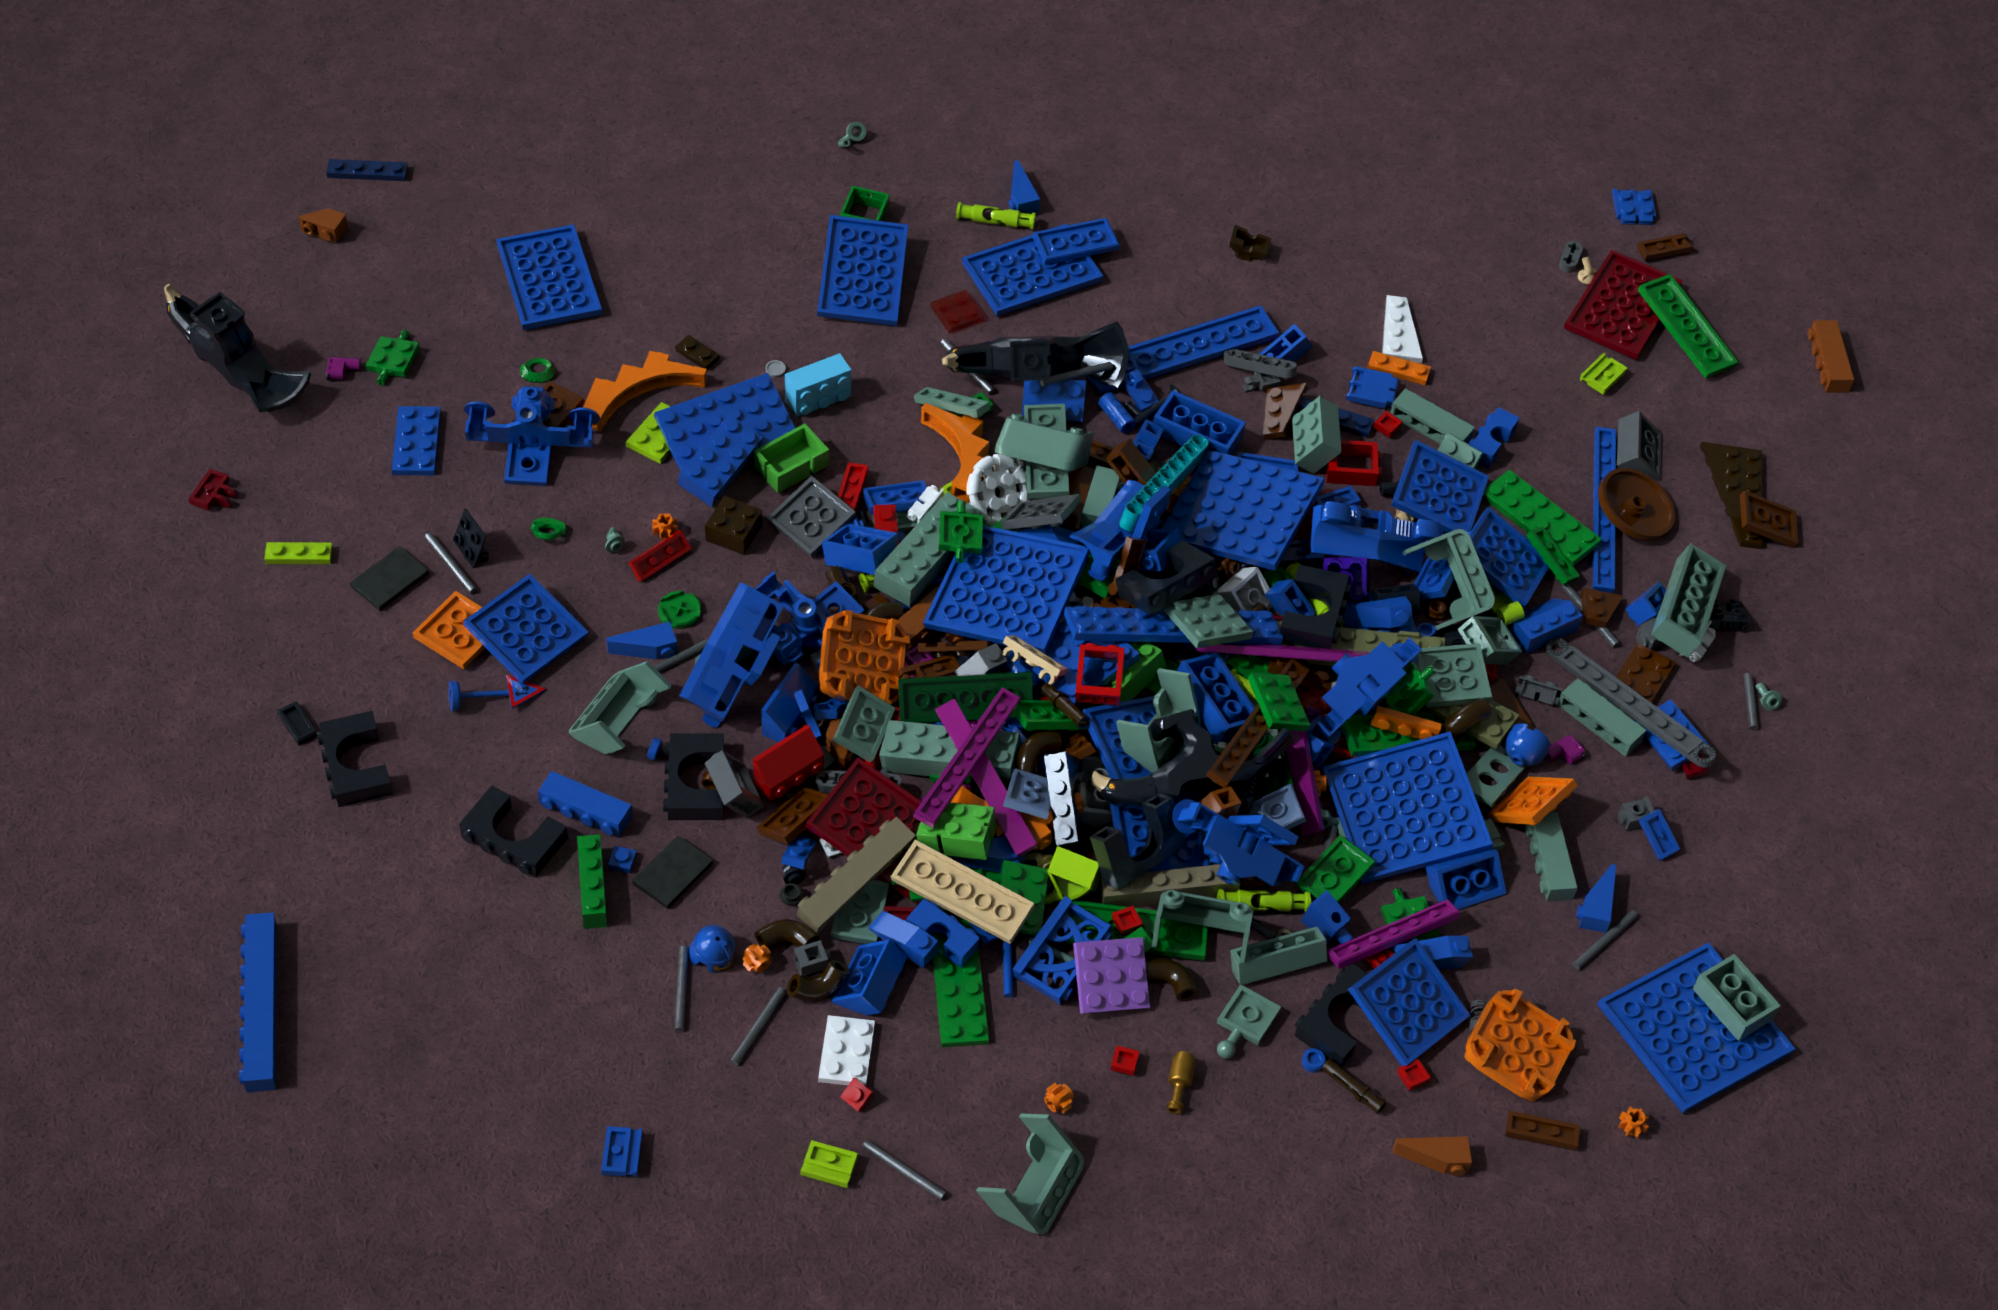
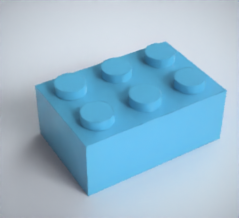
(818, 385)

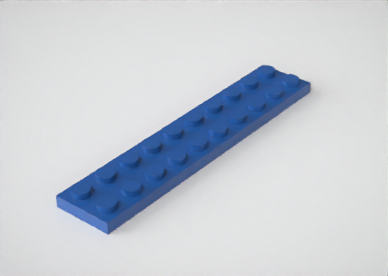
(1197, 344)
(1138, 626)

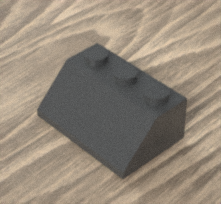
(1639, 445)

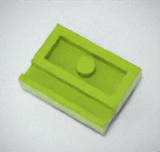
(1603, 373)
(829, 1164)

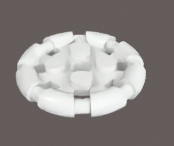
(999, 478)

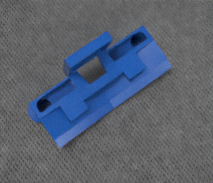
(1339, 533)
(1105, 535)
(716, 675)

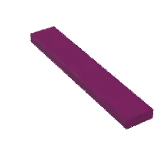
(1304, 779)
(1393, 934)

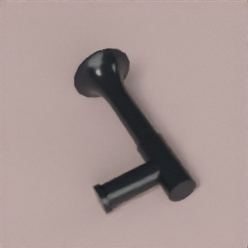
(1140, 416)

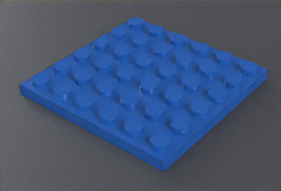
(1243, 508)
(1008, 589)
(1408, 806)
(1682, 1037)

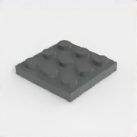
(1041, 512)
(811, 516)

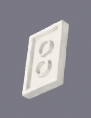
(846, 1050)

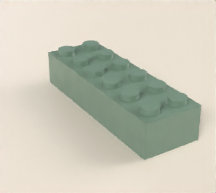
(917, 558)
(1688, 600)
(929, 749)

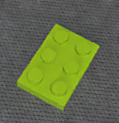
(649, 439)

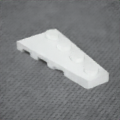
(1399, 331)

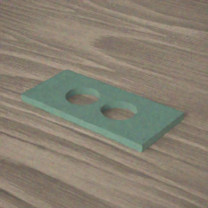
(1487, 793)

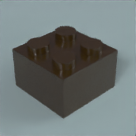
(733, 525)

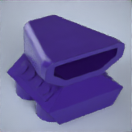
(1358, 573)

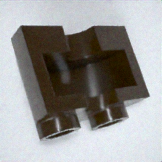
(1248, 246)

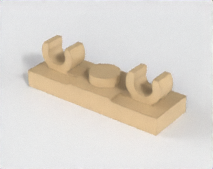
(1034, 658)

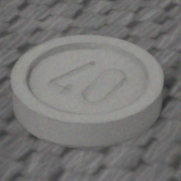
(775, 368)

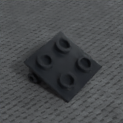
(470, 539)
(1729, 611)

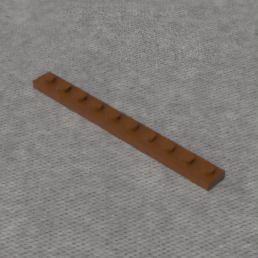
(1249, 734)

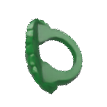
(546, 375)
(542, 523)

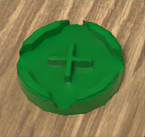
(679, 609)

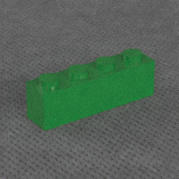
(592, 881)

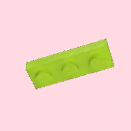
(298, 553)

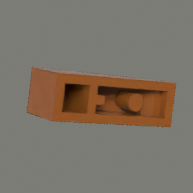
(1441, 1154)

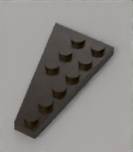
(1734, 472)

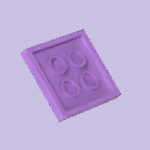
(1111, 975)

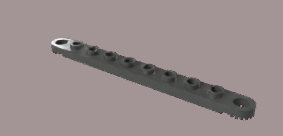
(1631, 703)

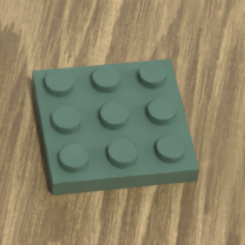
(1208, 621)
(1458, 674)

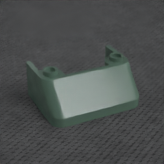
(1043, 444)
(1466, 570)
(1174, 697)
(616, 706)
(1205, 912)
(1045, 1183)

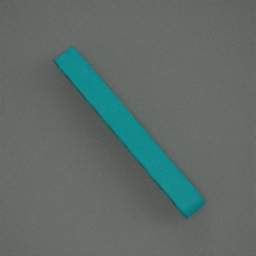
(1170, 475)

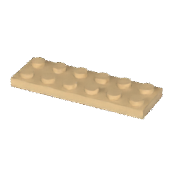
(962, 891)

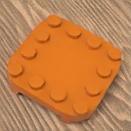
(861, 653)
(1519, 1045)

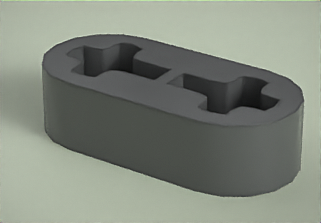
(1573, 257)

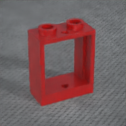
(1356, 476)
(1097, 694)

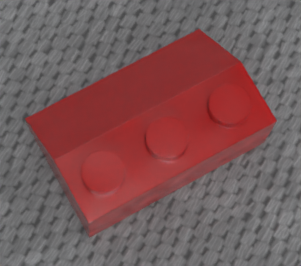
(788, 763)

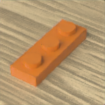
(1399, 367)
(1404, 723)

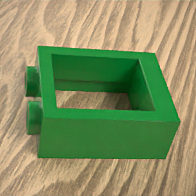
(862, 197)

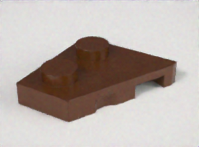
(1598, 606)

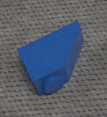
(1288, 597)
(1646, 604)

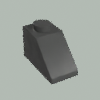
(984, 661)

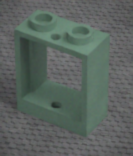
(1491, 635)

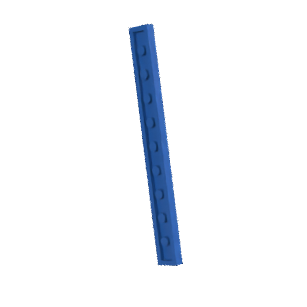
(1604, 555)

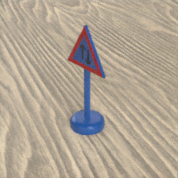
(516, 691)

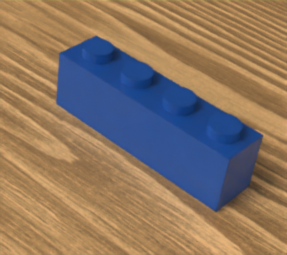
(584, 804)

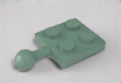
(1247, 1017)

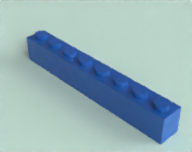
(259, 1002)

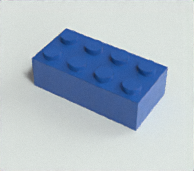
(1188, 417)
(719, 460)
(1218, 695)

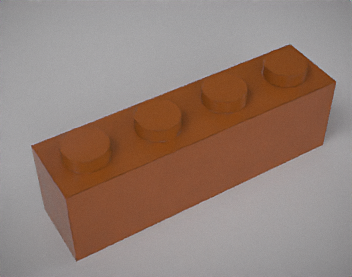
(1830, 356)
(913, 621)

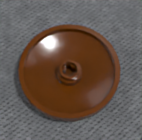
(1636, 504)

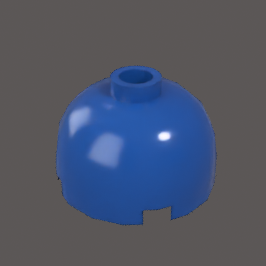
(1526, 746)

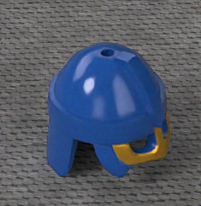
(709, 951)

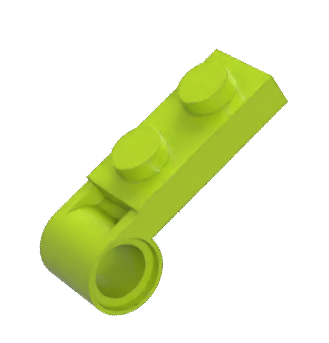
(1505, 609)

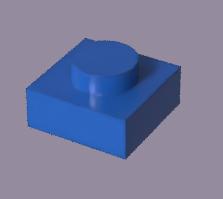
(622, 859)

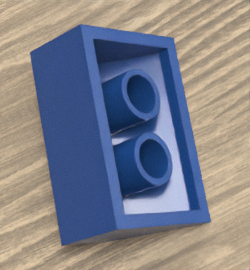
(858, 548)
(1546, 621)
(781, 712)
(1467, 878)
(871, 977)

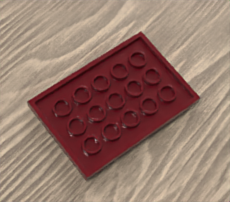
(1613, 309)
(858, 809)

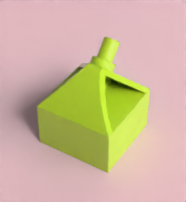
(1072, 876)

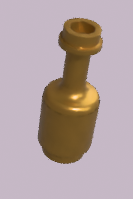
(1180, 1078)

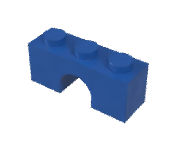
(1499, 426)
(1147, 438)
(961, 941)

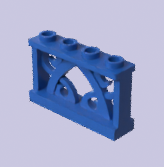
(1030, 959)

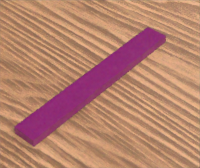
(1282, 651)
(966, 758)
(988, 782)

